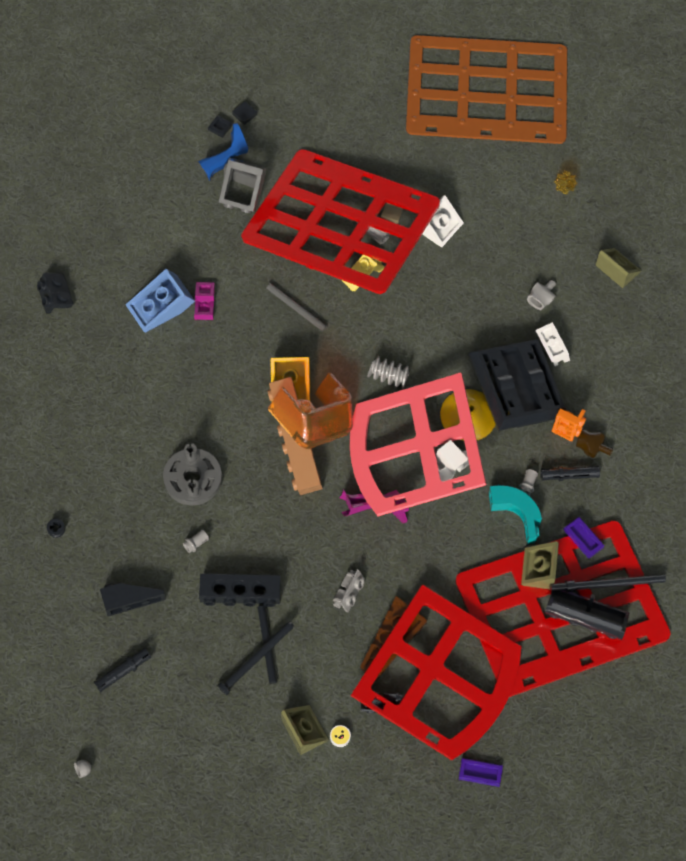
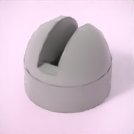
(82, 768)

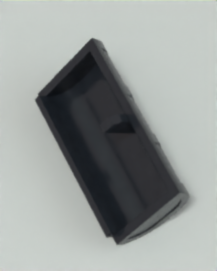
(588, 613)

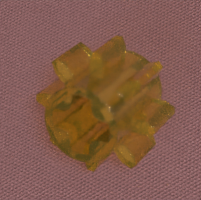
(565, 182)

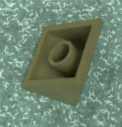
(617, 266)
(540, 565)
(303, 728)

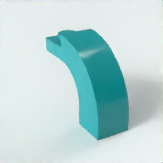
(520, 503)

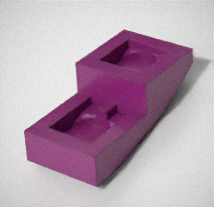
(204, 301)

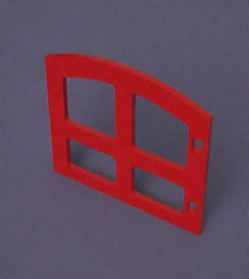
(433, 668)

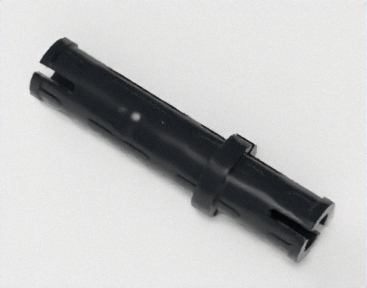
(569, 473)
(123, 669)

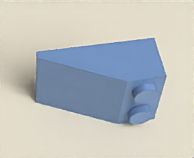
(160, 301)

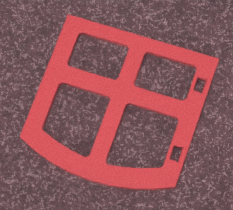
(423, 442)

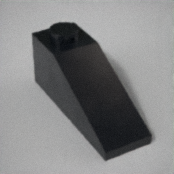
(124, 597)

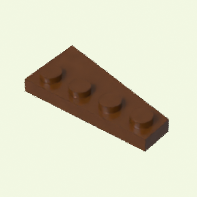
(391, 619)

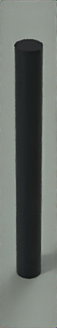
(265, 637)

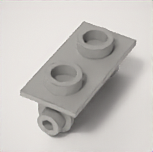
(353, 583)

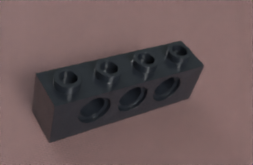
(232, 582)

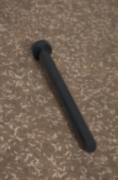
(224, 687)

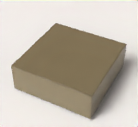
(392, 213)

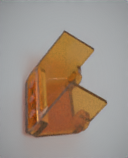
(314, 425)

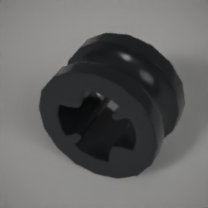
(51, 523)

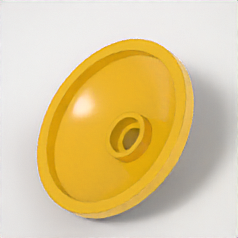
(481, 414)

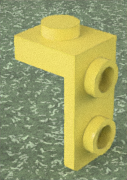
(367, 266)

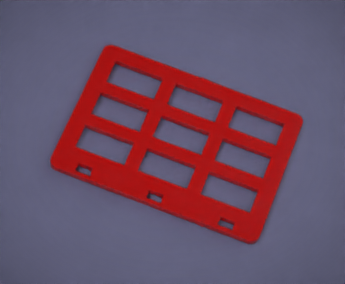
(349, 177)
(566, 662)

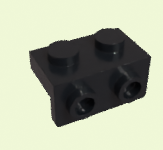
(54, 292)

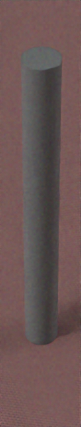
(295, 306)

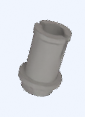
(528, 481)
(195, 541)

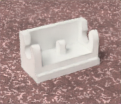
(553, 344)

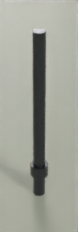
(571, 585)

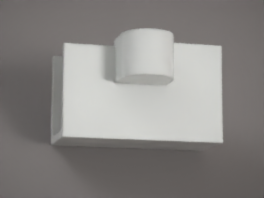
(449, 459)

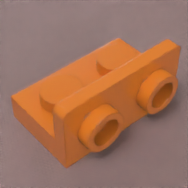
(569, 425)

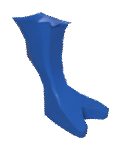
(217, 162)

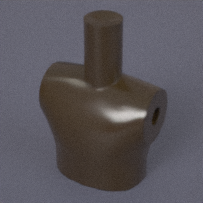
(592, 443)

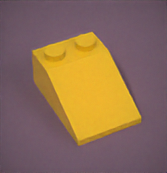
(298, 369)

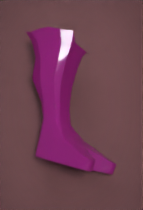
(358, 503)

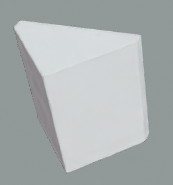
(443, 223)

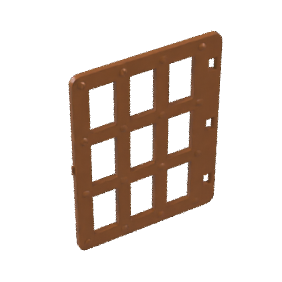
(471, 127)

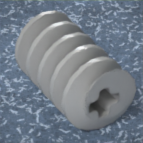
(389, 371)

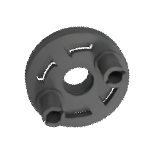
(192, 461)

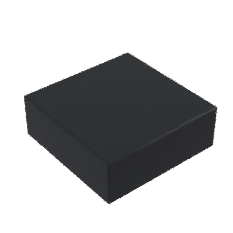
(244, 113)
(220, 126)

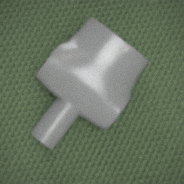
(541, 295)

